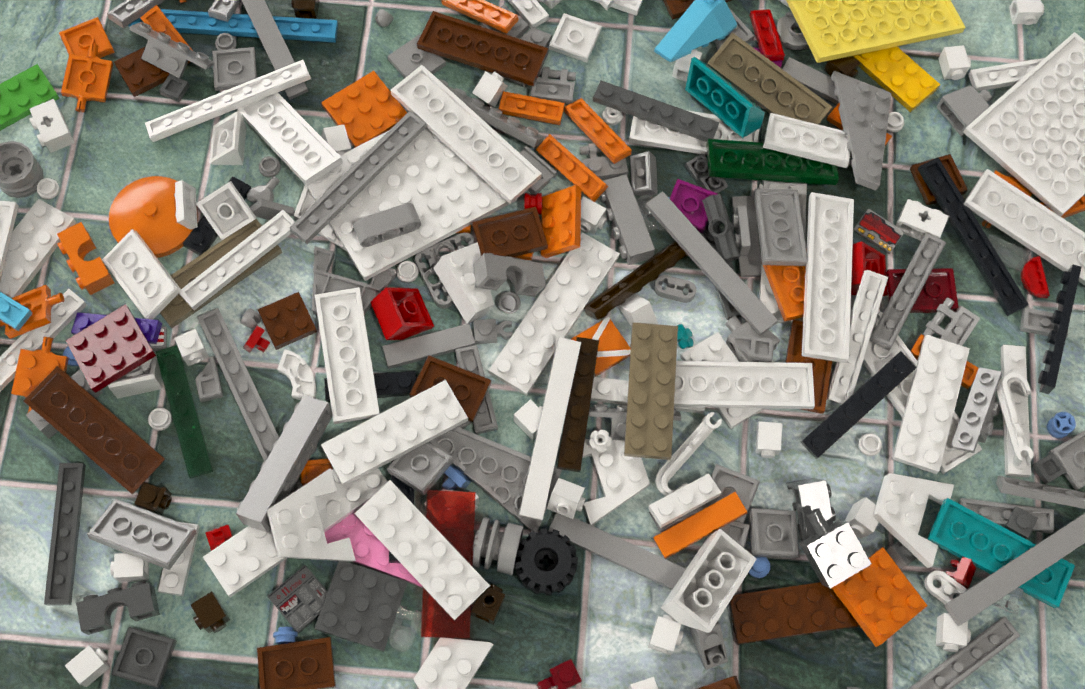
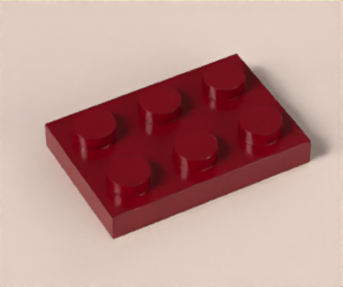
(936, 289)

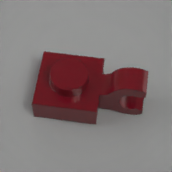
(562, 676)

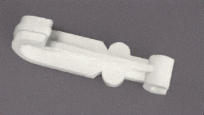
(1011, 415)
(683, 453)

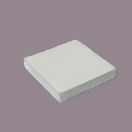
(575, 37)

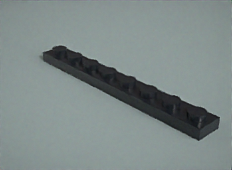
(973, 237)

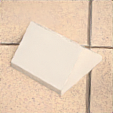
(228, 141)
(226, 210)
(138, 381)

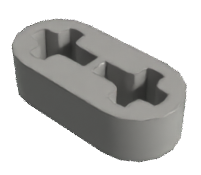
(674, 288)

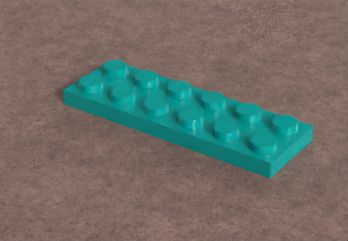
(992, 547)

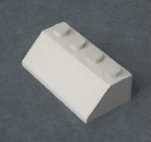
(709, 582)

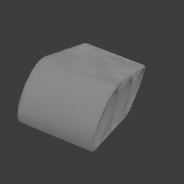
(387, 224)

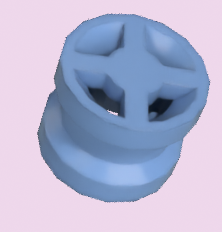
(1066, 422)

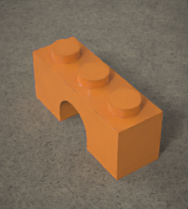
(76, 244)

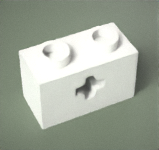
(51, 125)
(918, 219)

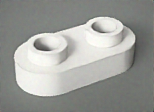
(947, 588)

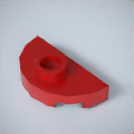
(1034, 278)

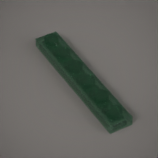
(184, 412)

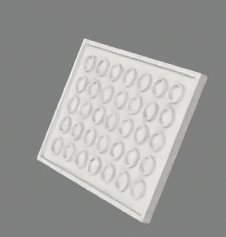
(1040, 128)
(428, 176)

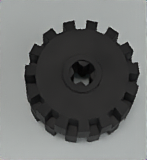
(557, 551)

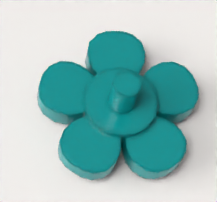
(684, 337)

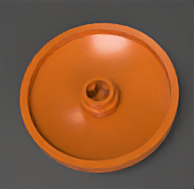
(150, 210)

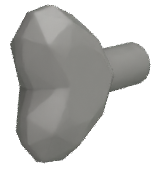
(263, 191)

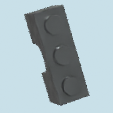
(96, 610)

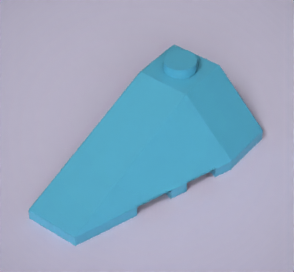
(697, 27)

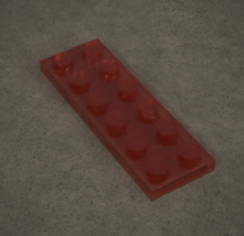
(454, 518)

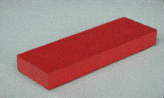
(767, 34)

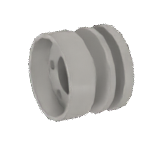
(18, 170)
(497, 545)

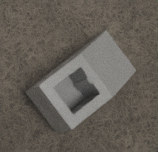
(710, 646)

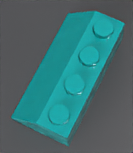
(723, 99)

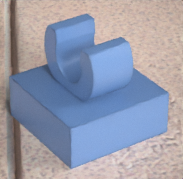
(455, 479)

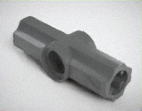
(717, 215)

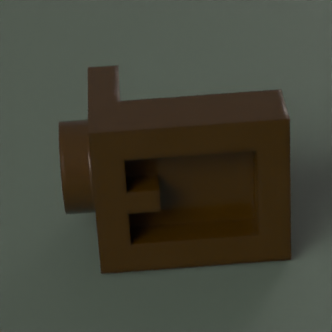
(153, 498)

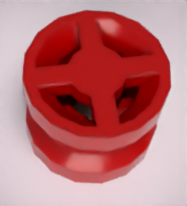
(533, 201)

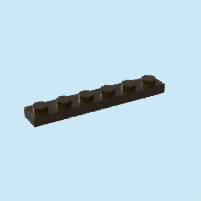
(635, 281)
(578, 407)

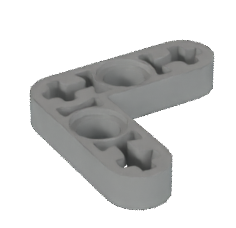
(432, 254)

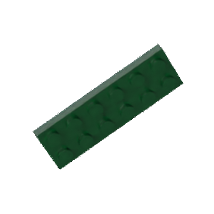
(754, 162)

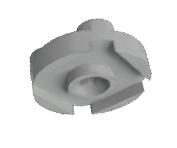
(788, 38)

